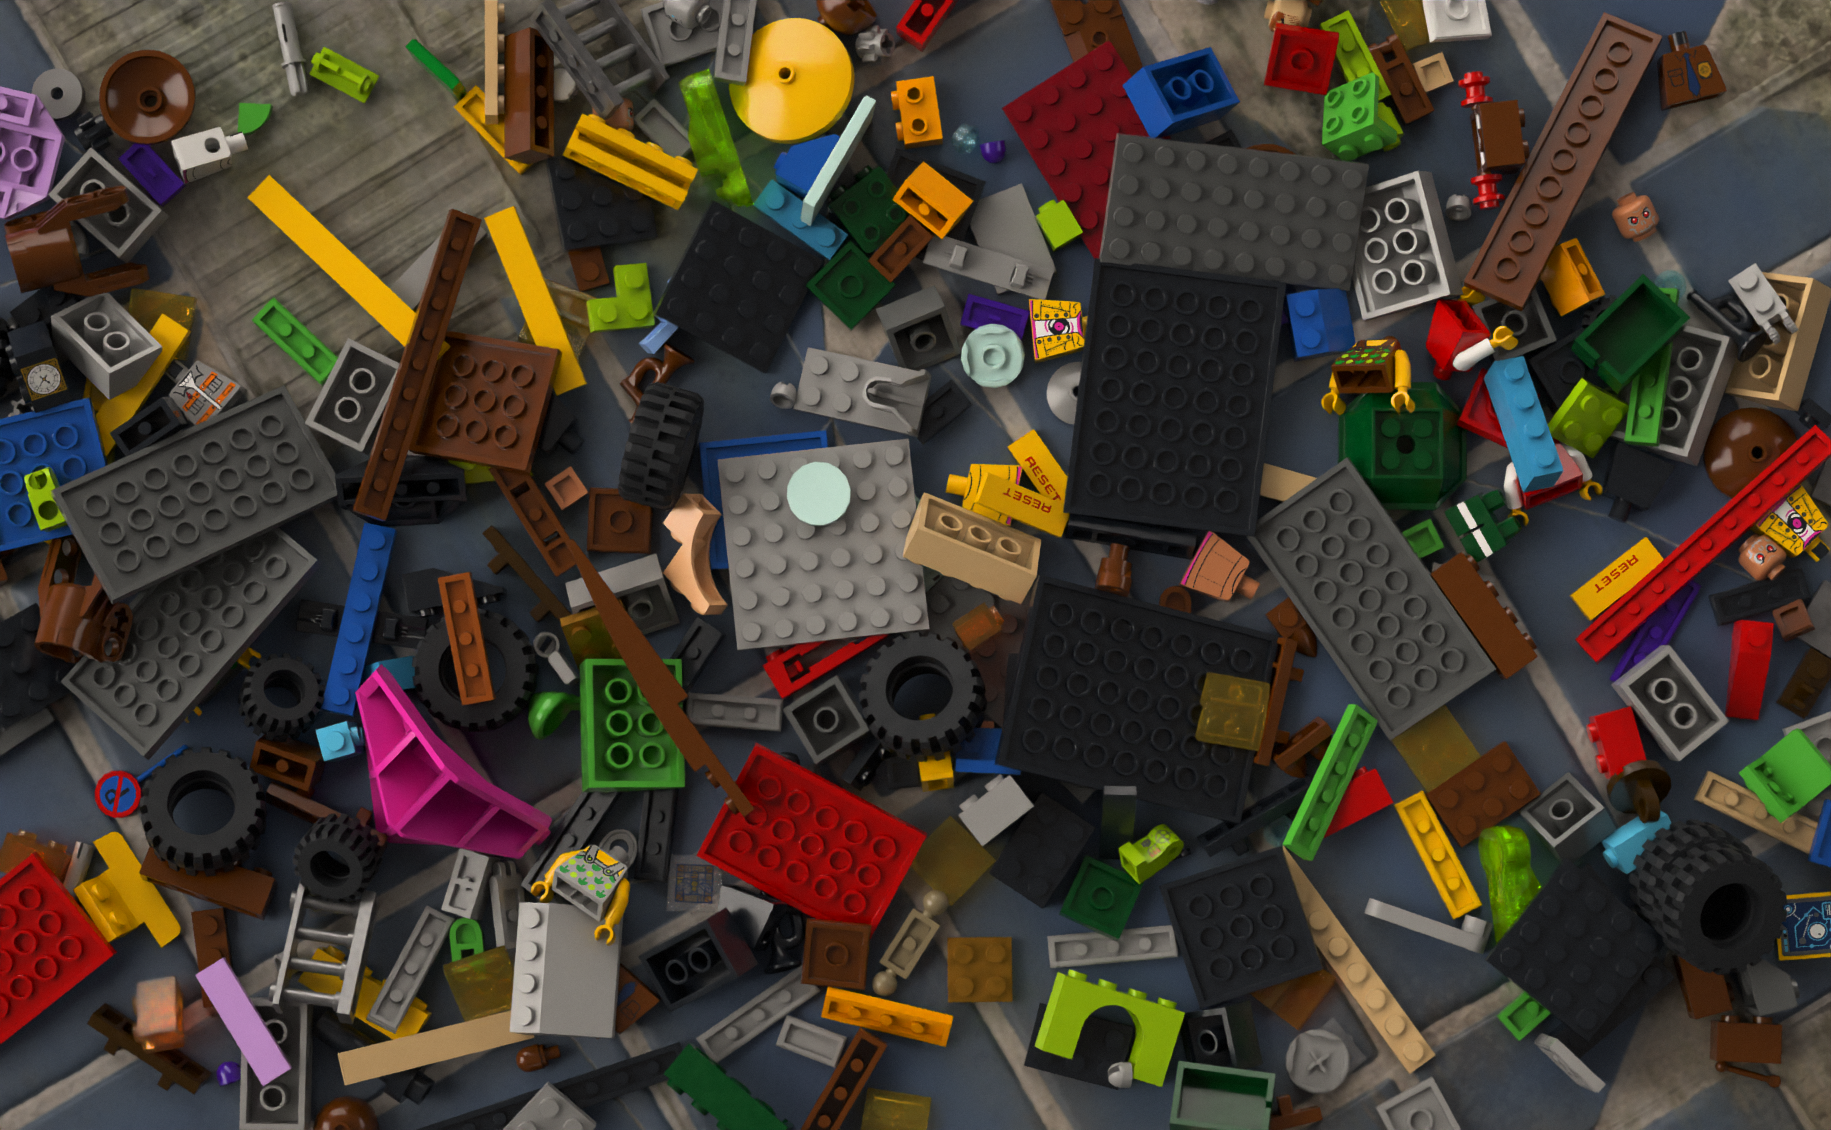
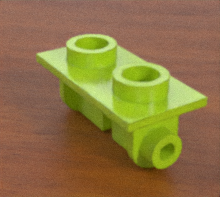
(343, 74)

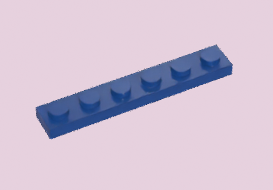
(359, 619)

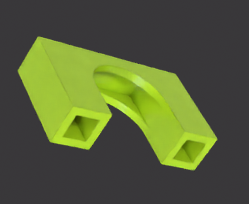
(1075, 999)

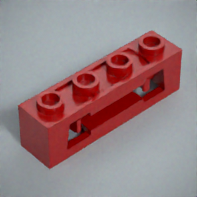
(782, 675)

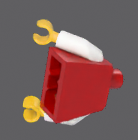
(1460, 338)
(1575, 473)

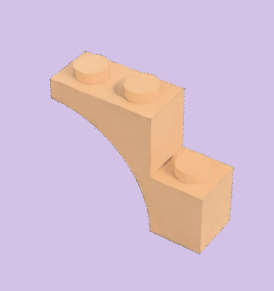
(689, 570)

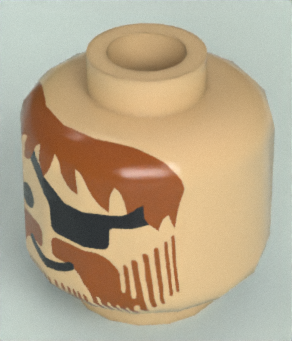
(1288, 12)

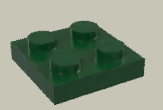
(850, 285)
(1101, 898)

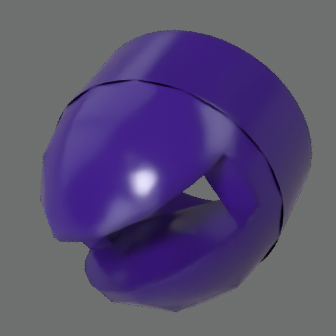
(993, 151)
(228, 1073)

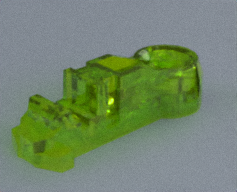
(712, 139)
(1510, 880)

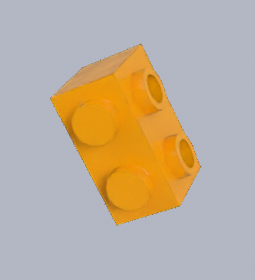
(918, 112)
(932, 200)
(1570, 278)

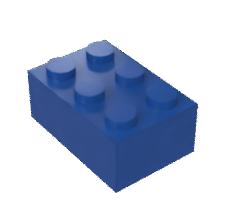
(1181, 93)

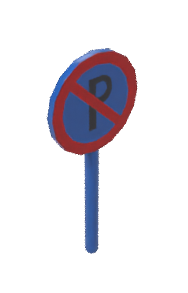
(120, 792)

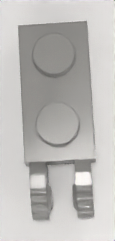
(1762, 301)

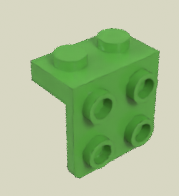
(1352, 119)
(1788, 775)

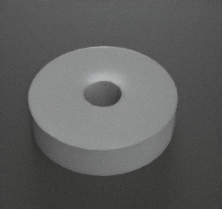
(73, 93)

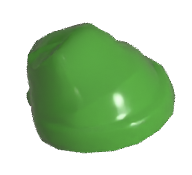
(549, 710)

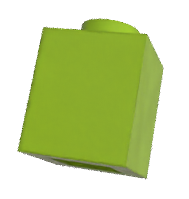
(1058, 224)

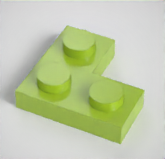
(630, 308)

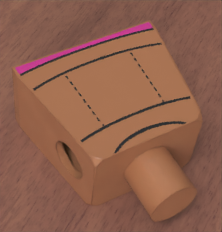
(1218, 571)

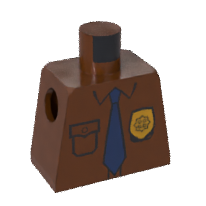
(1687, 74)
(633, 999)

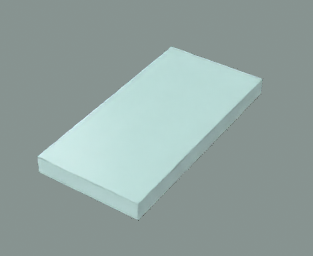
(837, 160)

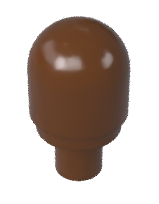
(536, 1057)

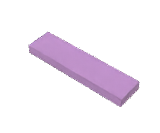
(243, 1021)

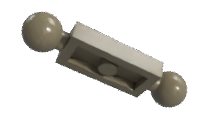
(910, 943)

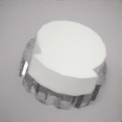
(564, 86)

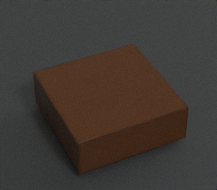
(1793, 620)

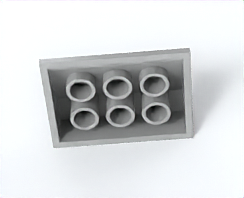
(1403, 248)
(1694, 390)
(564, 975)

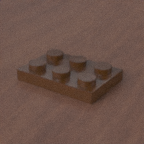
(1482, 794)

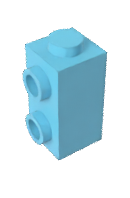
(341, 741)
(1627, 842)

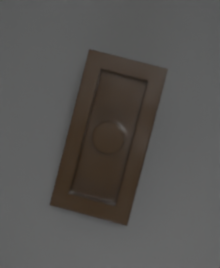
(1806, 683)

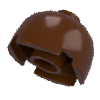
(846, 16)
(346, 1114)

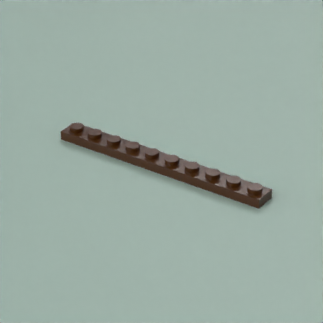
(417, 365)

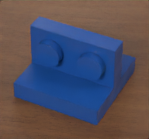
(981, 753)

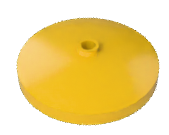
(810, 98)

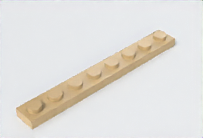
(1360, 976)

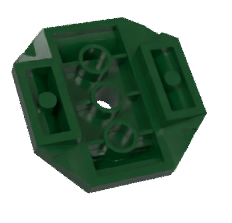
(1438, 453)

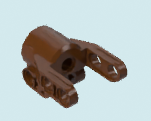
(47, 252)
(77, 614)

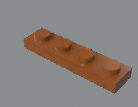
(466, 638)

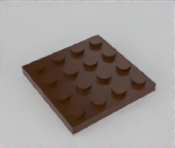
(487, 402)

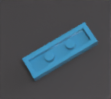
(786, 211)

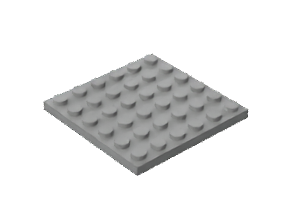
(825, 580)

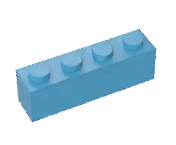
(1523, 424)

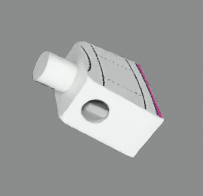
(193, 155)

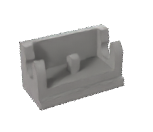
(469, 884)

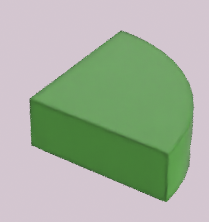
(253, 117)

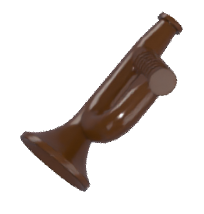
(673, 360)

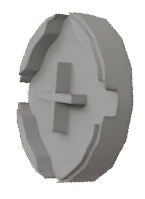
(1317, 1061)

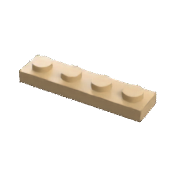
(493, 71)

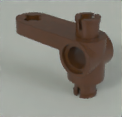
(1115, 571)

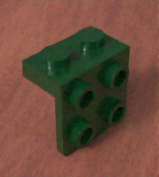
(868, 207)

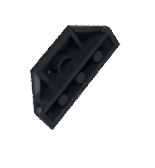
(424, 494)

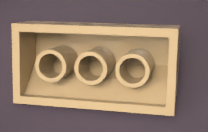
(1780, 371)
(972, 548)

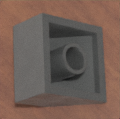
(919, 330)
(1567, 819)
(1767, 989)

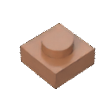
(566, 488)

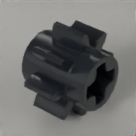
(93, 132)

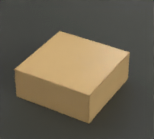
(1433, 72)

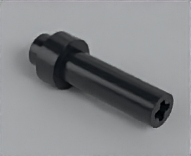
(344, 1037)

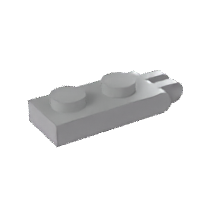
(505, 898)

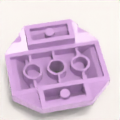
(29, 152)

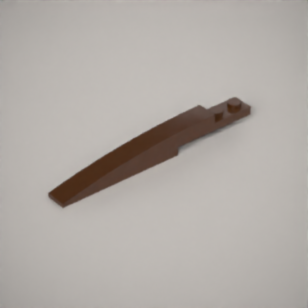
(657, 683)

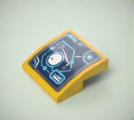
(1807, 927)

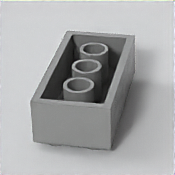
(287, 1099)

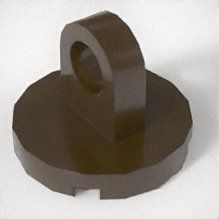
(1640, 789)

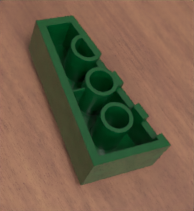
(719, 1094)

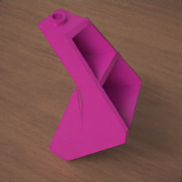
(429, 791)

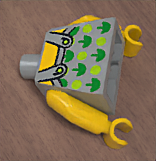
(591, 882)

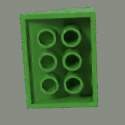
(620, 733)

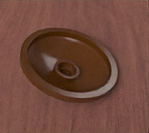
(134, 81)
(1730, 445)

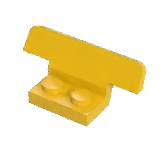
(122, 899)

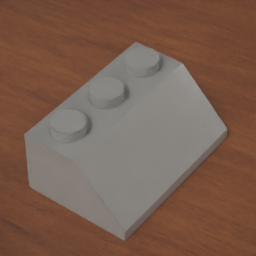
(105, 343)
(640, 588)

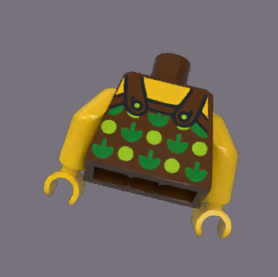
(1371, 368)

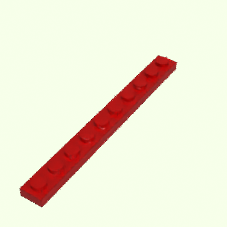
(1705, 544)

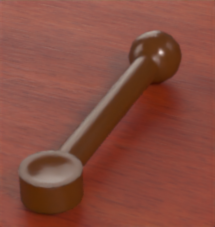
(1772, 1080)

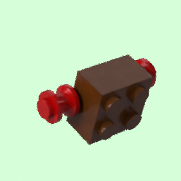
(1495, 138)

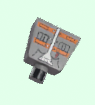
(202, 391)

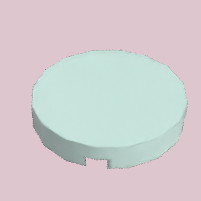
(993, 355)
(818, 494)

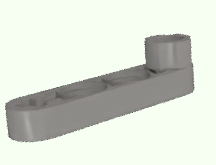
(1471, 936)

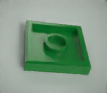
(436, 69)

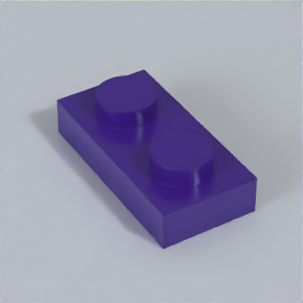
(152, 173)
(983, 311)

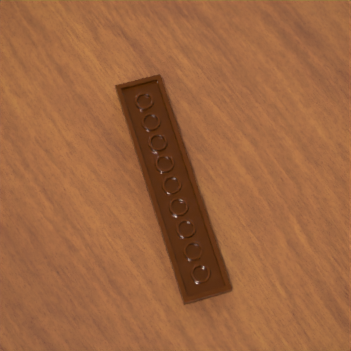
(1562, 161)

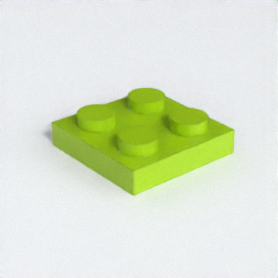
(1587, 418)

